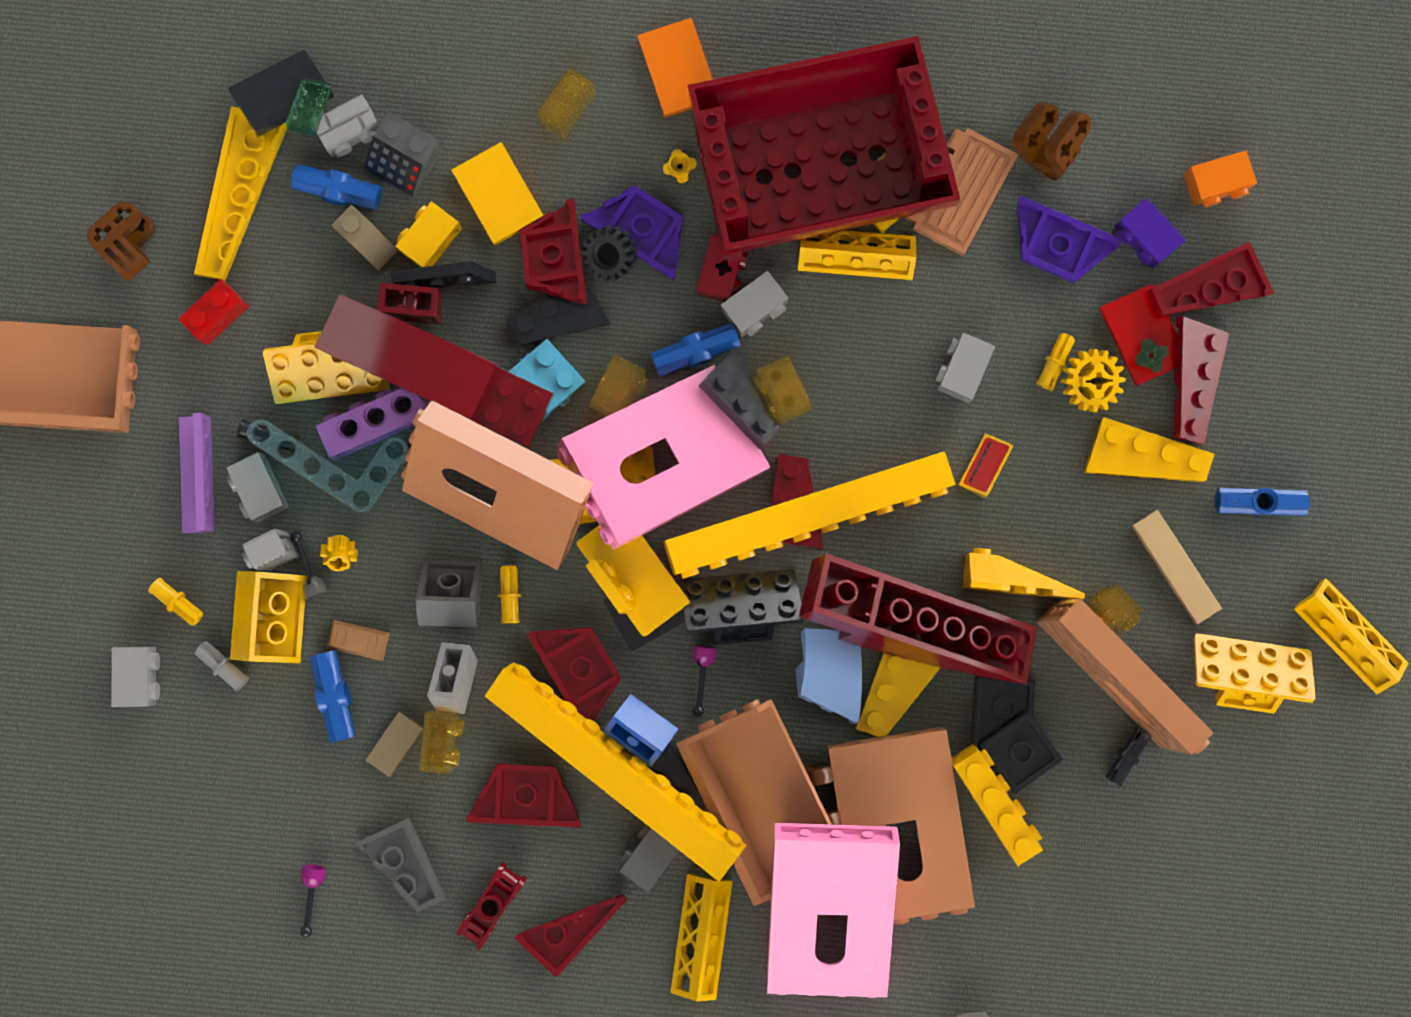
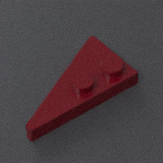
(563, 938)

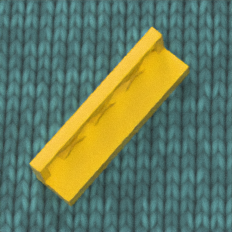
(857, 256)
(1350, 639)
(706, 938)

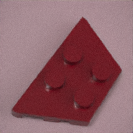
(554, 255)
(578, 667)
(525, 797)

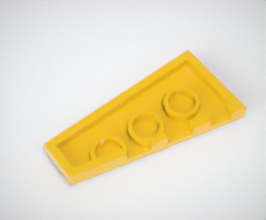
(1138, 453)

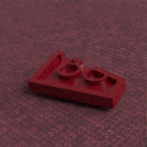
(793, 482)

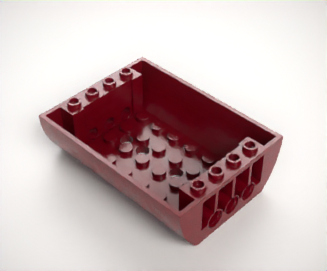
(808, 120)

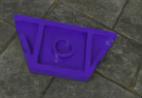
(648, 221)
(1060, 242)

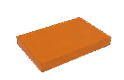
(674, 62)

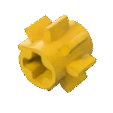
(338, 552)

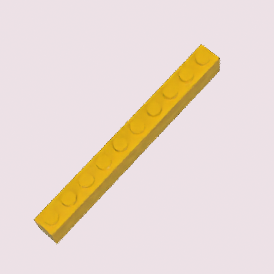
(808, 513)
(616, 770)

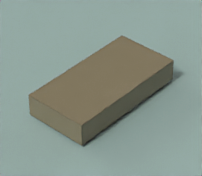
(394, 744)

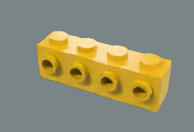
(995, 804)

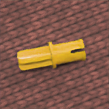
(1056, 362)
(509, 594)
(175, 601)

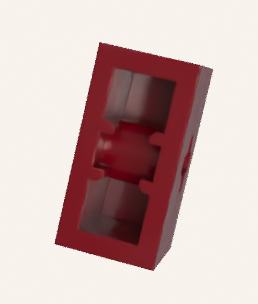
(710, 282)
(411, 303)

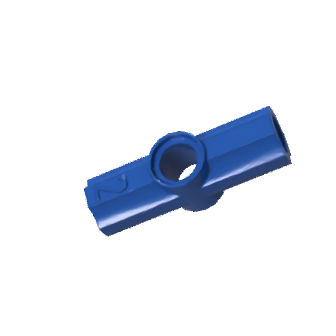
(336, 187)
(695, 349)
(1245, 501)
(332, 696)

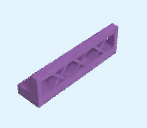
(196, 474)

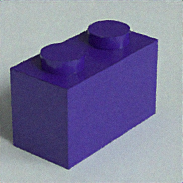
(1149, 233)

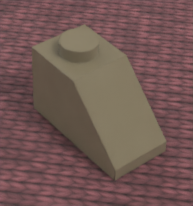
(365, 238)

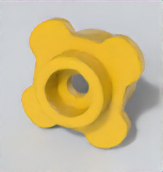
(676, 158)

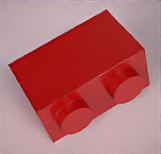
(213, 312)

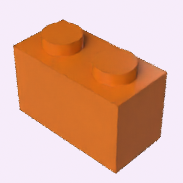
(1220, 179)

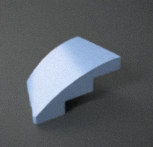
(830, 673)

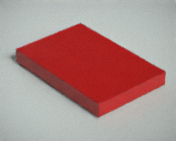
(1131, 322)

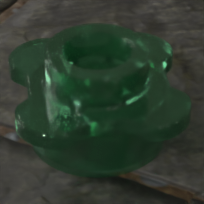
(1145, 361)

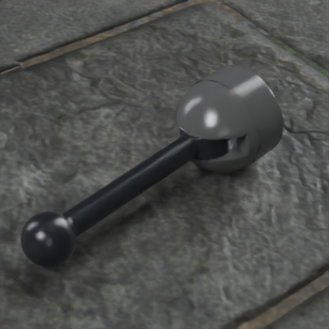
(314, 586)

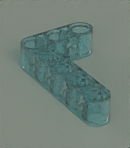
(327, 468)

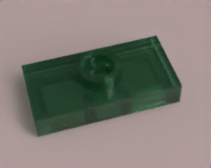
(308, 106)

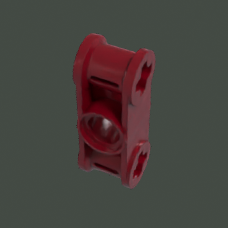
(480, 922)

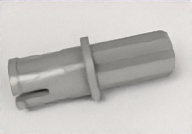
(221, 666)

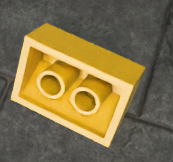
(268, 617)

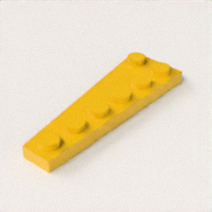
(236, 190)

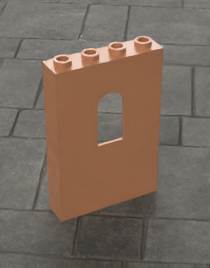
(535, 498)
(1125, 677)
(903, 781)

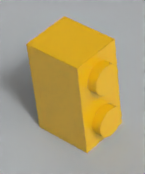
(428, 236)

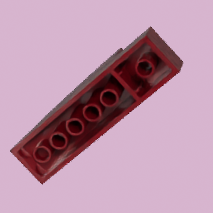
(434, 370)
(915, 621)

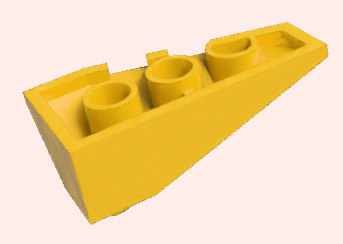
(1001, 575)

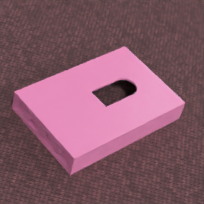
(704, 440)
(832, 873)

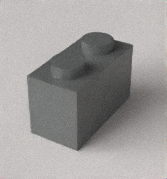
(648, 859)

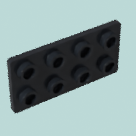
(741, 605)

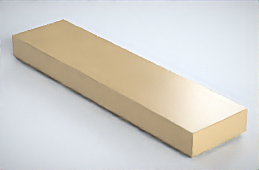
(1176, 567)

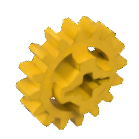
(1096, 393)

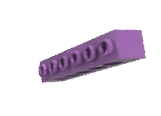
(333, 426)

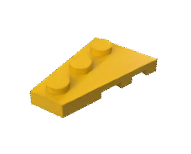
(892, 693)

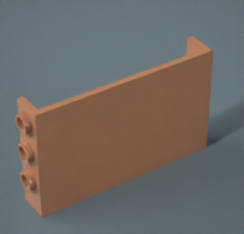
(67, 376)
(749, 783)

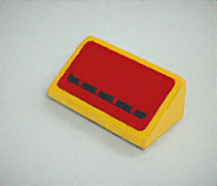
(985, 465)

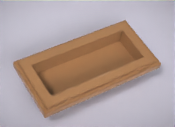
(358, 640)

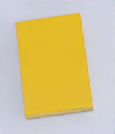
(497, 193)

